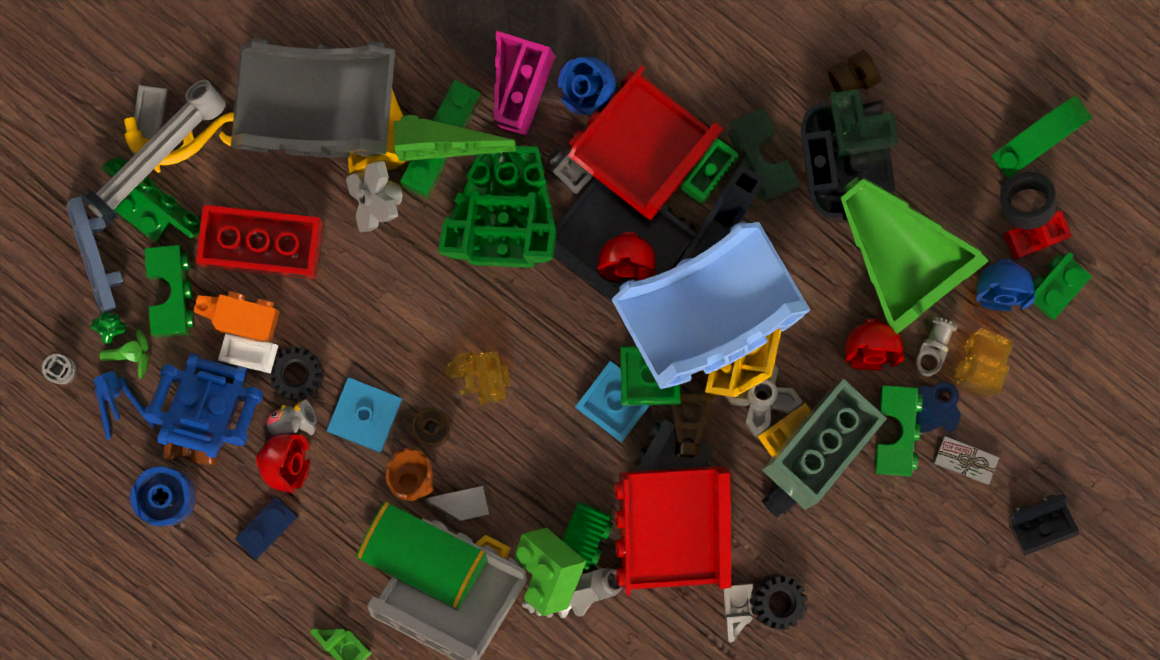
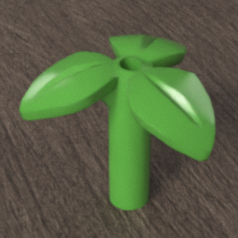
(130, 351)

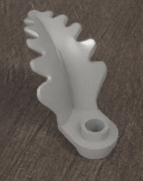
(590, 588)

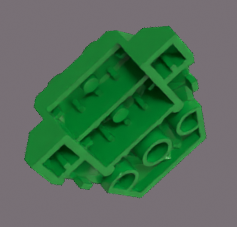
(502, 213)

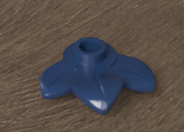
(937, 412)

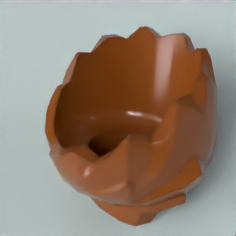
(409, 474)

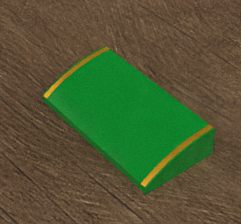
(422, 556)

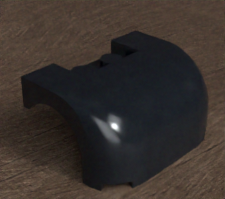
(829, 173)

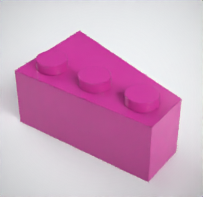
(520, 81)

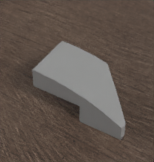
(461, 504)

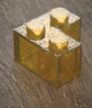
(985, 363)

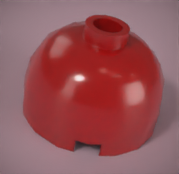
(627, 258)
(873, 345)
(283, 462)

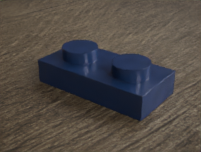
(266, 528)

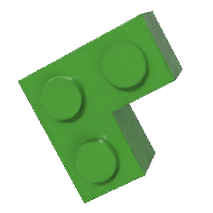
(554, 570)

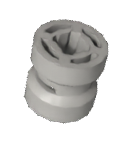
(63, 373)

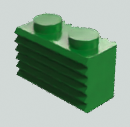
(709, 171)
(586, 531)

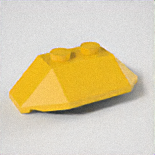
(746, 371)

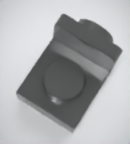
(567, 170)

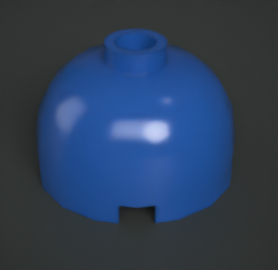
(586, 85)
(1005, 286)

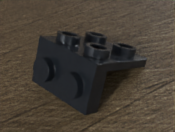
(663, 450)

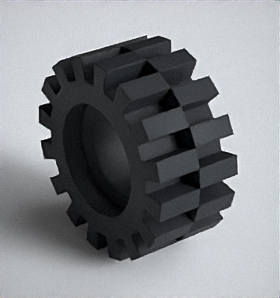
(313, 379)
(795, 606)

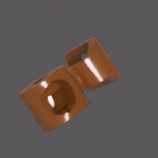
(172, 451)

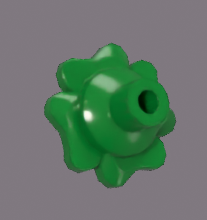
(108, 326)

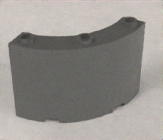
(313, 99)

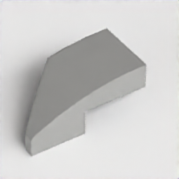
(737, 608)

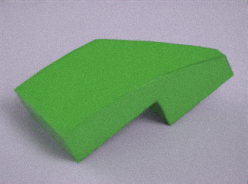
(341, 644)

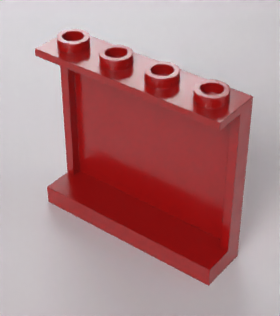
(642, 144)
(674, 528)

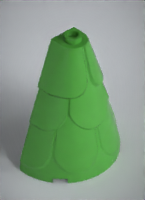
(905, 252)

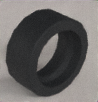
(1025, 181)

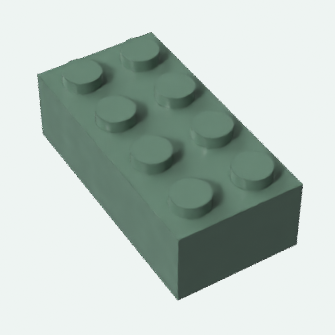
(824, 444)

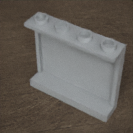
(452, 632)

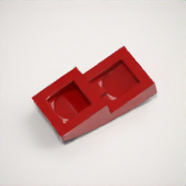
(1025, 241)

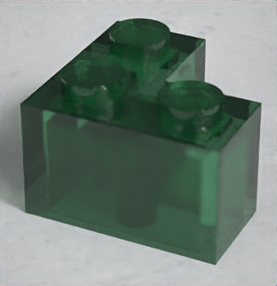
(854, 131)

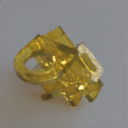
(488, 373)

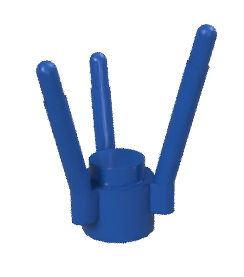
(107, 389)

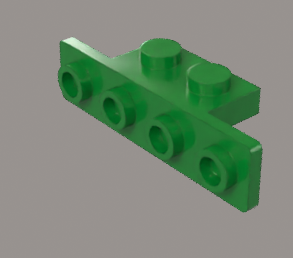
(151, 208)

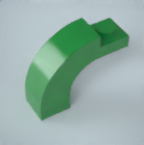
(1042, 136)

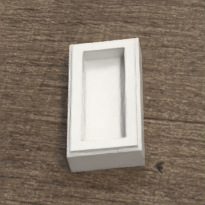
(248, 353)

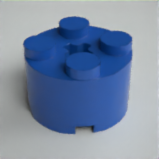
(148, 488)

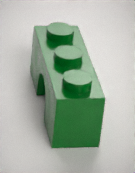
(173, 316)
(898, 456)

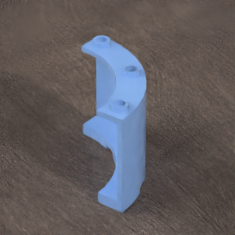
(711, 306)

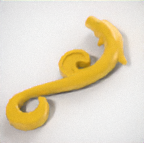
(190, 145)

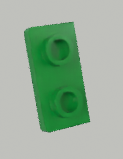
(1059, 285)

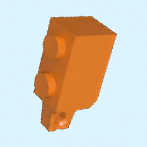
(239, 317)

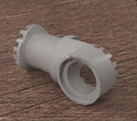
(935, 345)

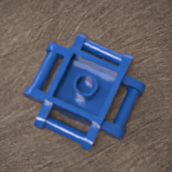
(203, 406)

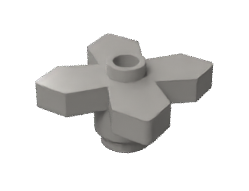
(375, 196)
(759, 413)

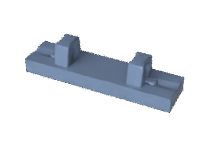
(84, 230)

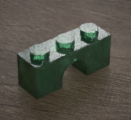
(748, 134)

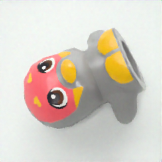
(292, 419)

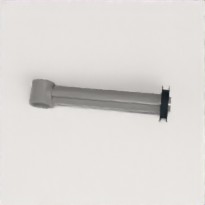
(201, 104)

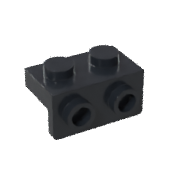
(1042, 524)

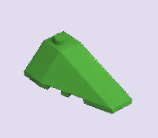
(430, 139)

